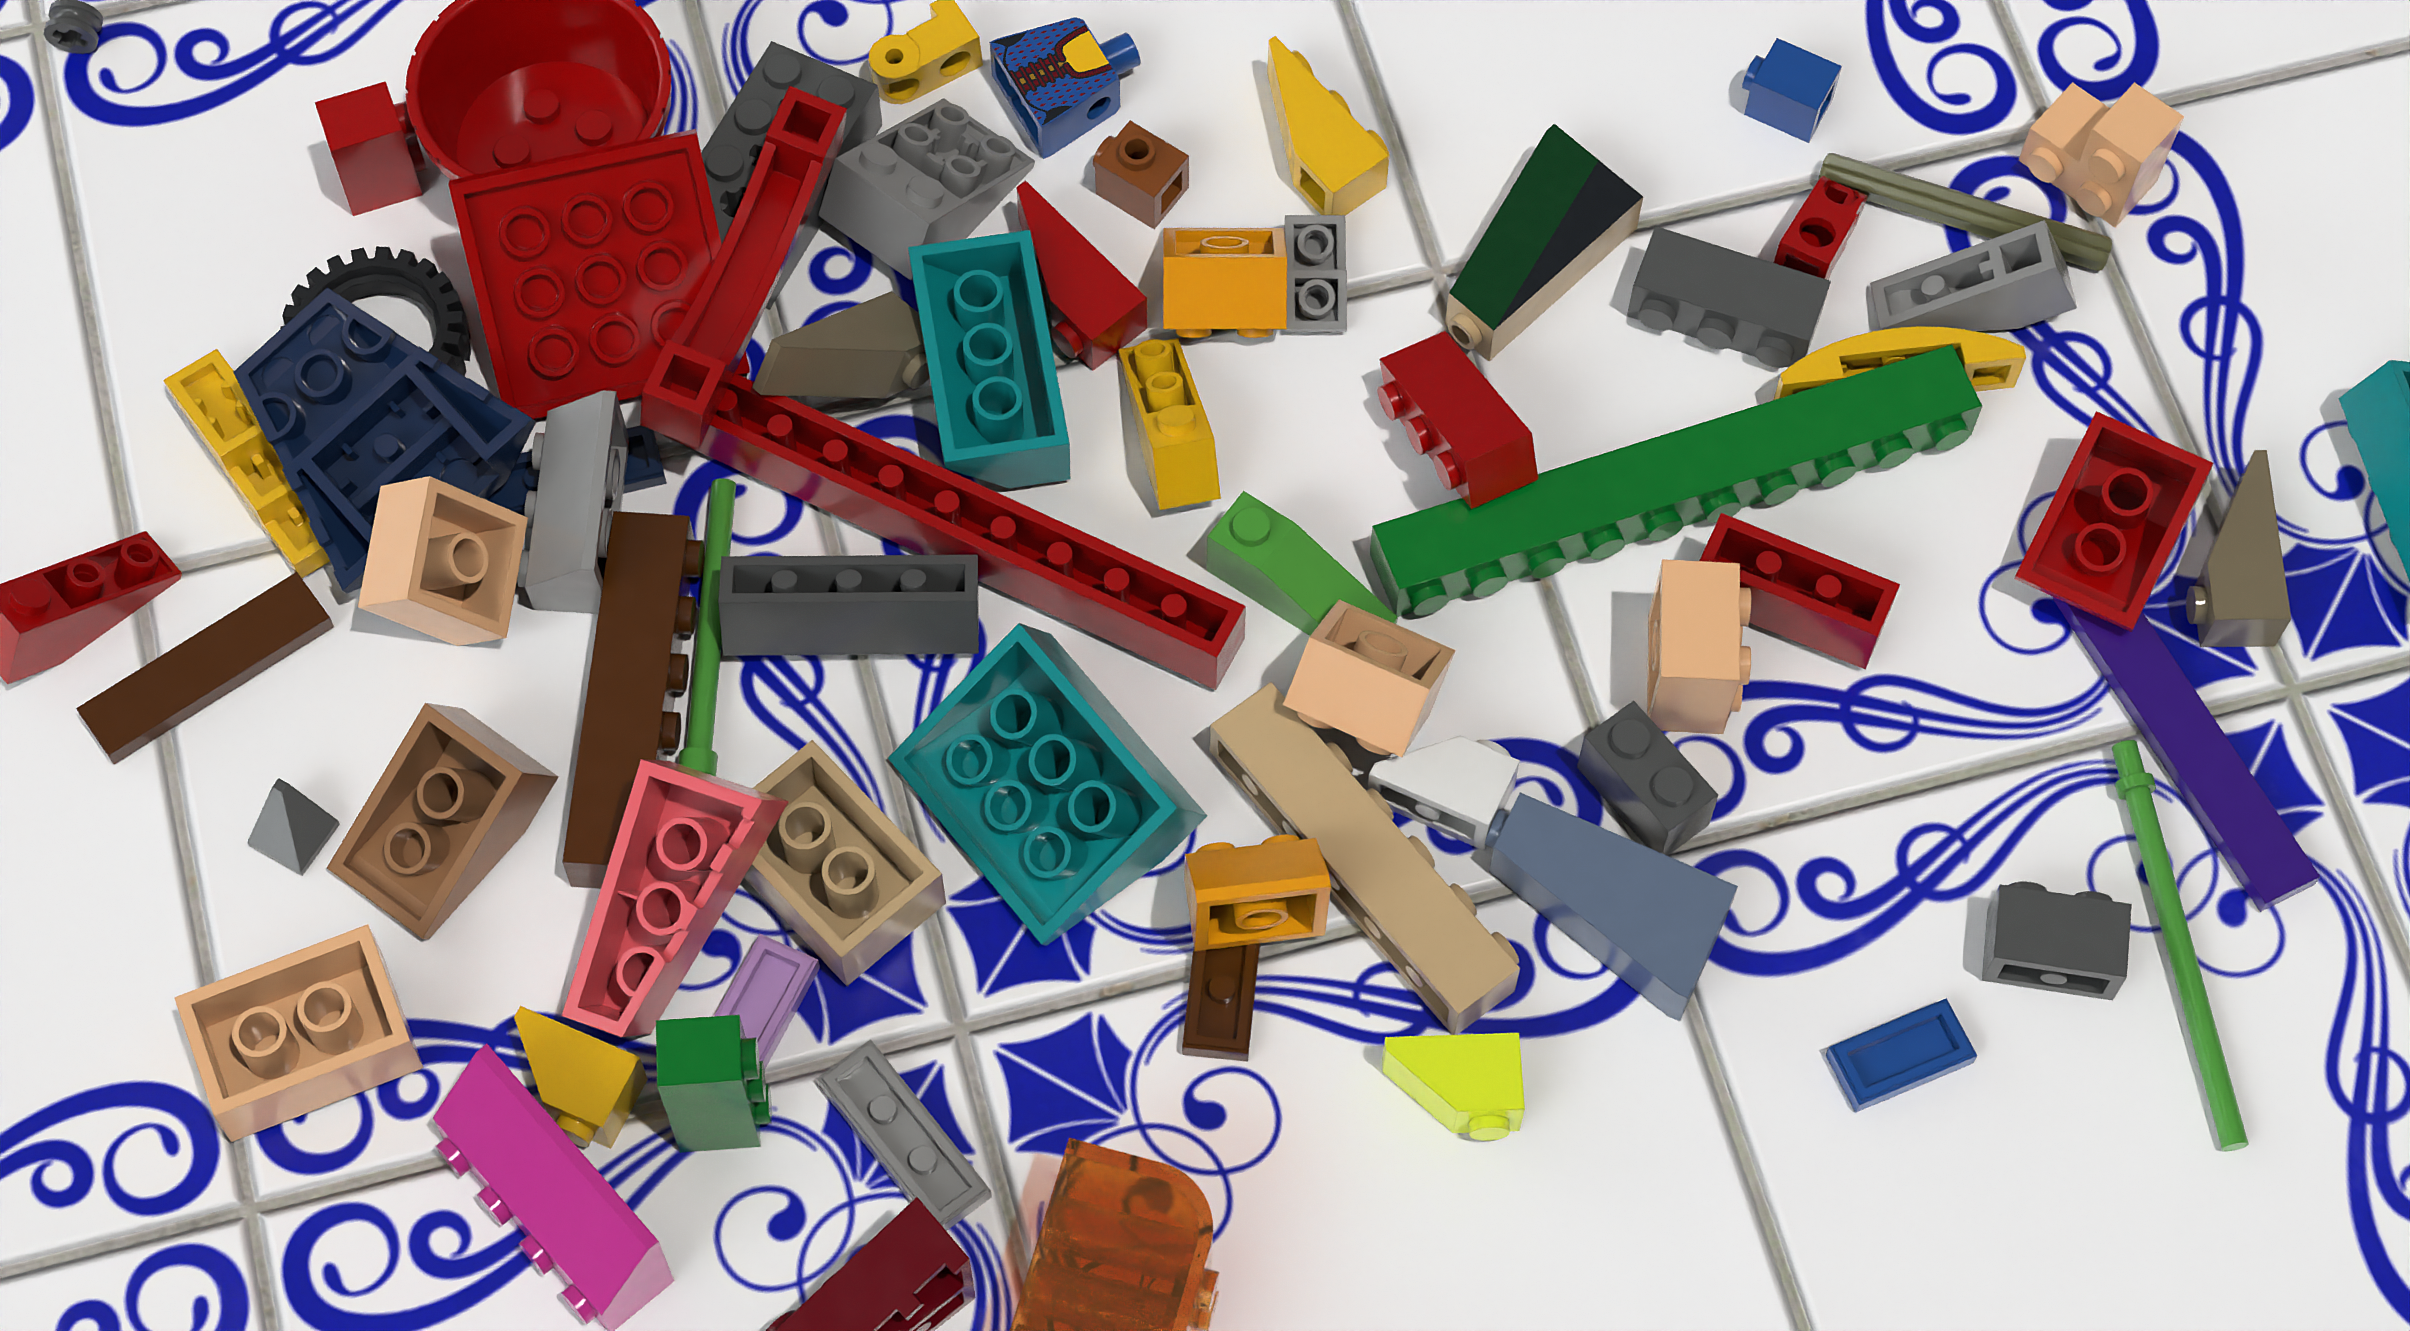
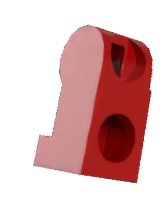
(1821, 229)

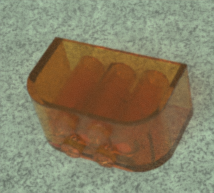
(1120, 1249)

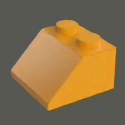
(1224, 280)
(1256, 892)

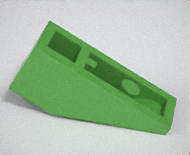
(1282, 566)

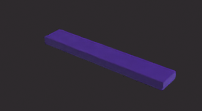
(2197, 757)

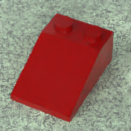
(2114, 521)

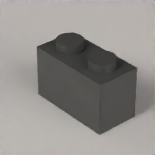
(1647, 780)
(2057, 940)

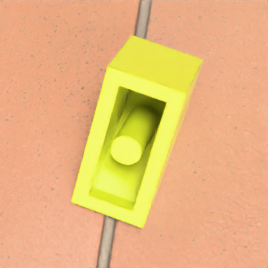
(1462, 1080)

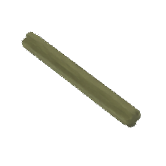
(1960, 208)

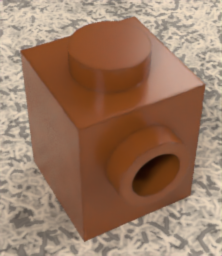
(1141, 174)

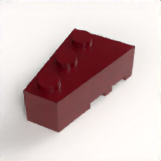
(899, 1281)

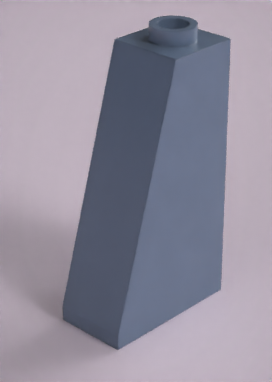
(1614, 897)

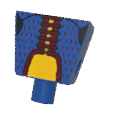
(1061, 79)

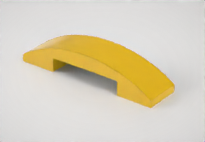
(1987, 359)

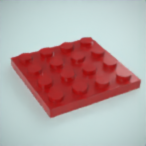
(587, 265)

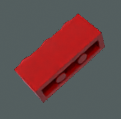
(1457, 420)
(1805, 591)

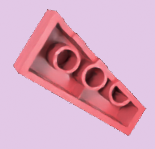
(664, 889)

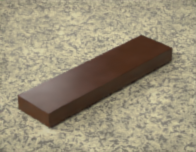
(205, 667)

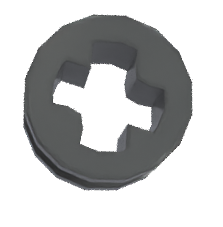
(73, 26)

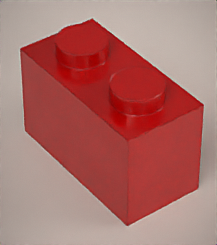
(372, 147)

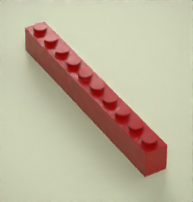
(951, 515)

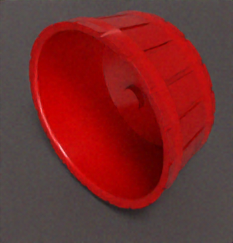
(535, 81)

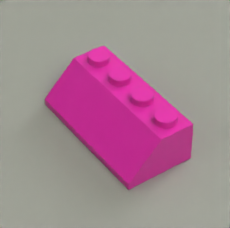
(550, 1194)

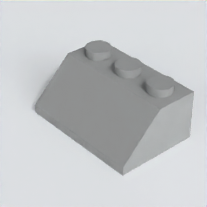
(572, 511)

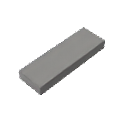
(903, 1135)

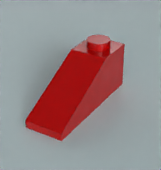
(1084, 294)

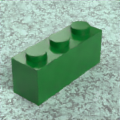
(711, 1083)

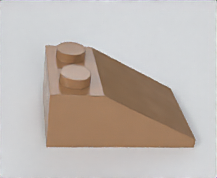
(440, 817)

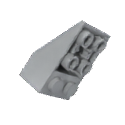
(921, 183)

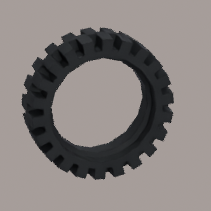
(395, 277)

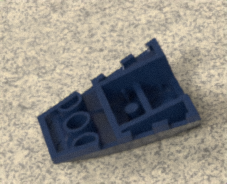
(369, 410)

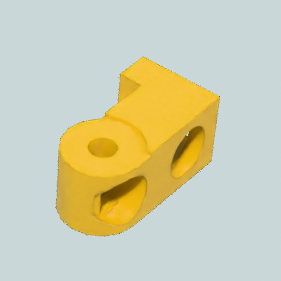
(925, 55)

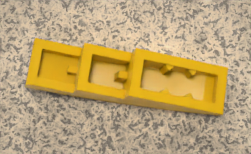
(232, 434)

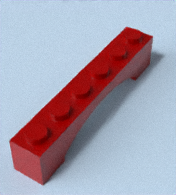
(719, 325)

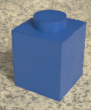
(1790, 89)

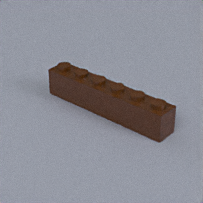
(631, 678)

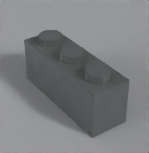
(1727, 298)

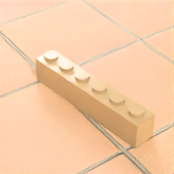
(1371, 864)

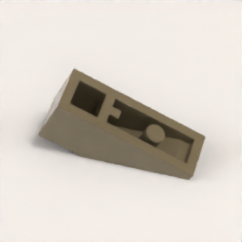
(853, 354)
(2243, 581)

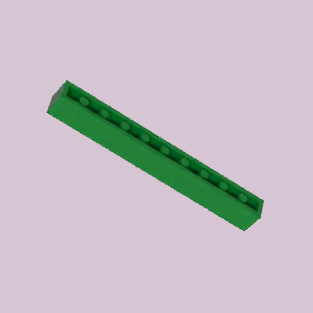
(1676, 481)

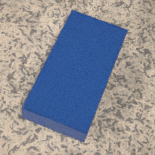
(1901, 1055)

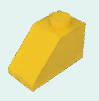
(580, 1079)

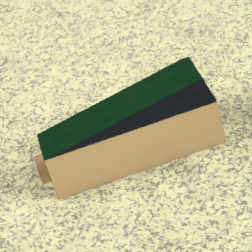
(1541, 242)

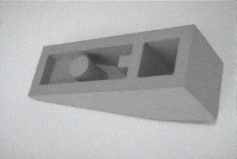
(1982, 287)

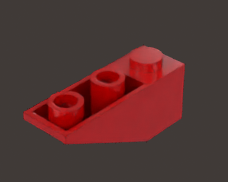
(76, 601)

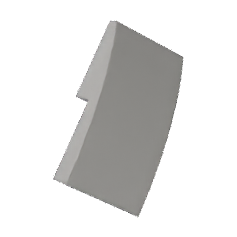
(1316, 273)

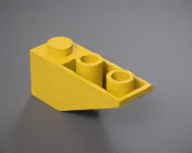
(1326, 149)
(1170, 424)

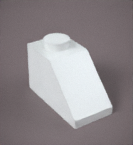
(1449, 786)

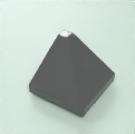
(291, 828)

